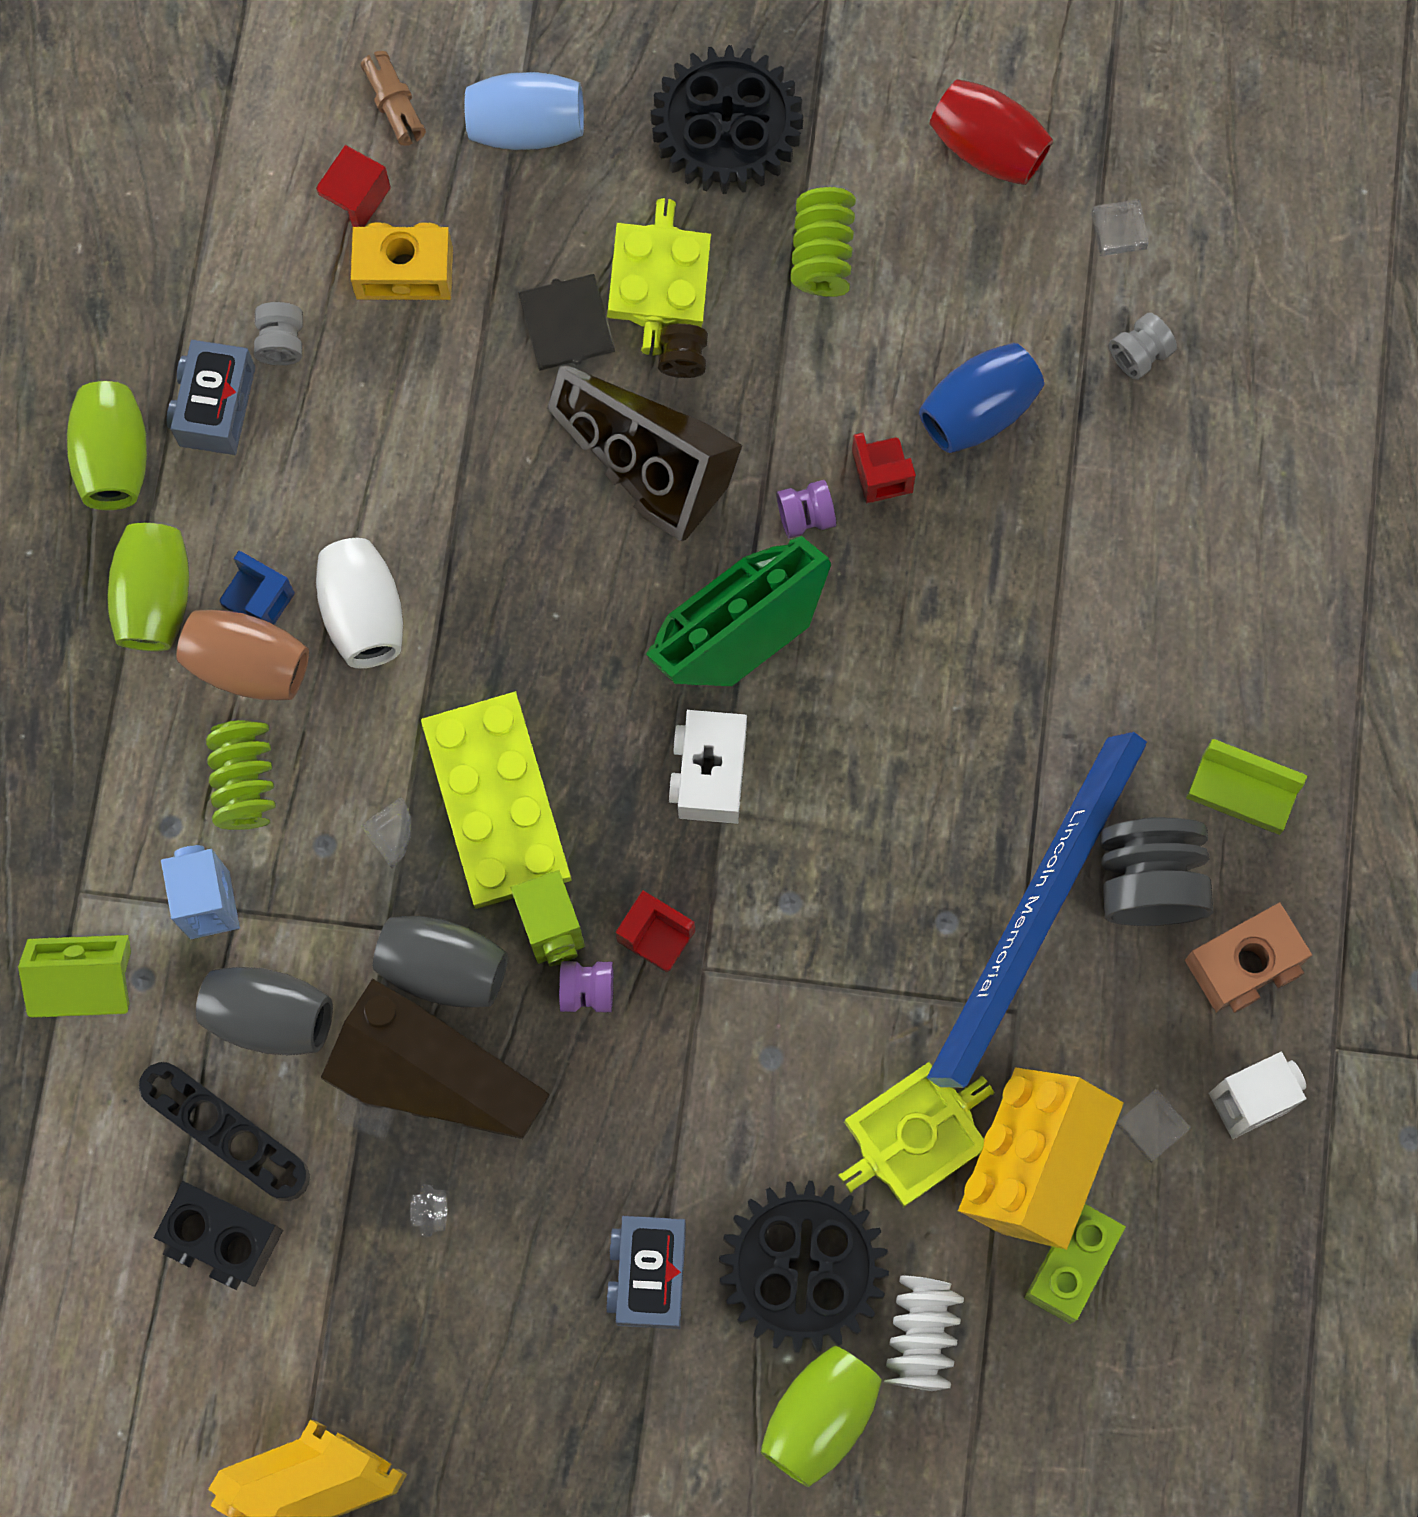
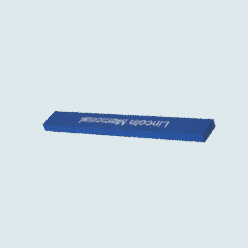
(1036, 911)

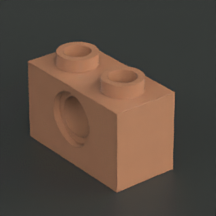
(1267, 935)

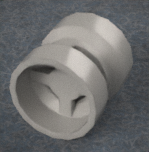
(278, 333)
(1141, 347)

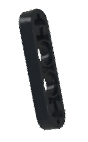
(226, 1128)

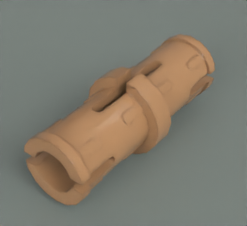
(393, 98)

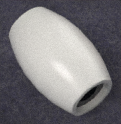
(359, 603)

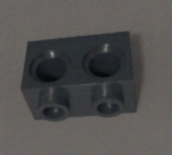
(222, 1225)

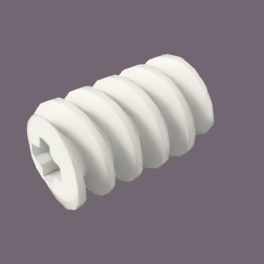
(924, 1334)

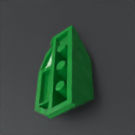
(742, 616)

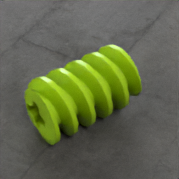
(822, 241)
(238, 775)

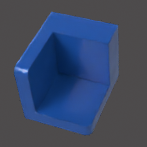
(257, 590)

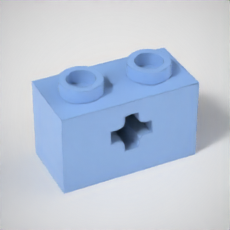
(199, 892)

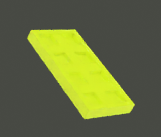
(494, 797)

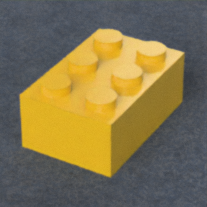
(1041, 1157)

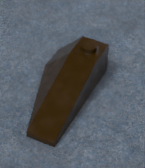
(657, 454)
(417, 1064)

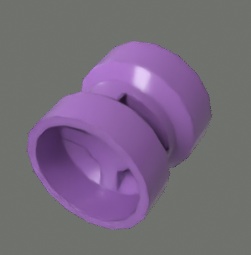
(816, 504)
(586, 986)

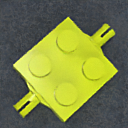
(658, 275)
(915, 1135)

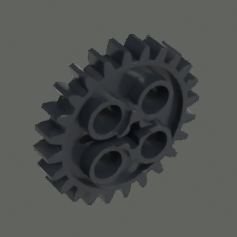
(728, 82)
(850, 1271)

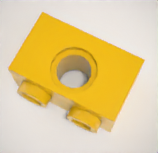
(422, 278)

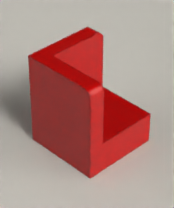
(355, 185)
(882, 468)
(655, 931)

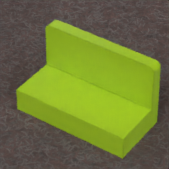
(1246, 786)
(75, 976)

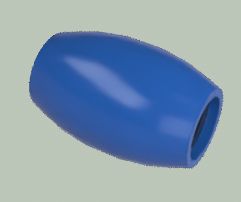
(981, 397)

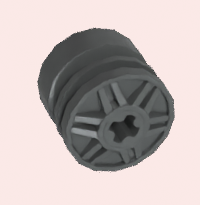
(1156, 865)

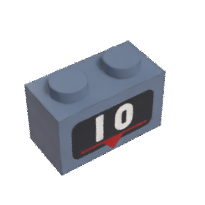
(211, 397)
(649, 1272)

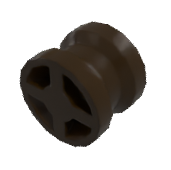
(683, 350)

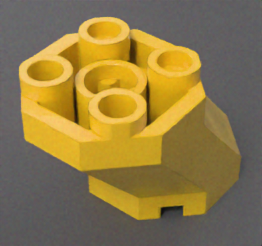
(306, 1479)

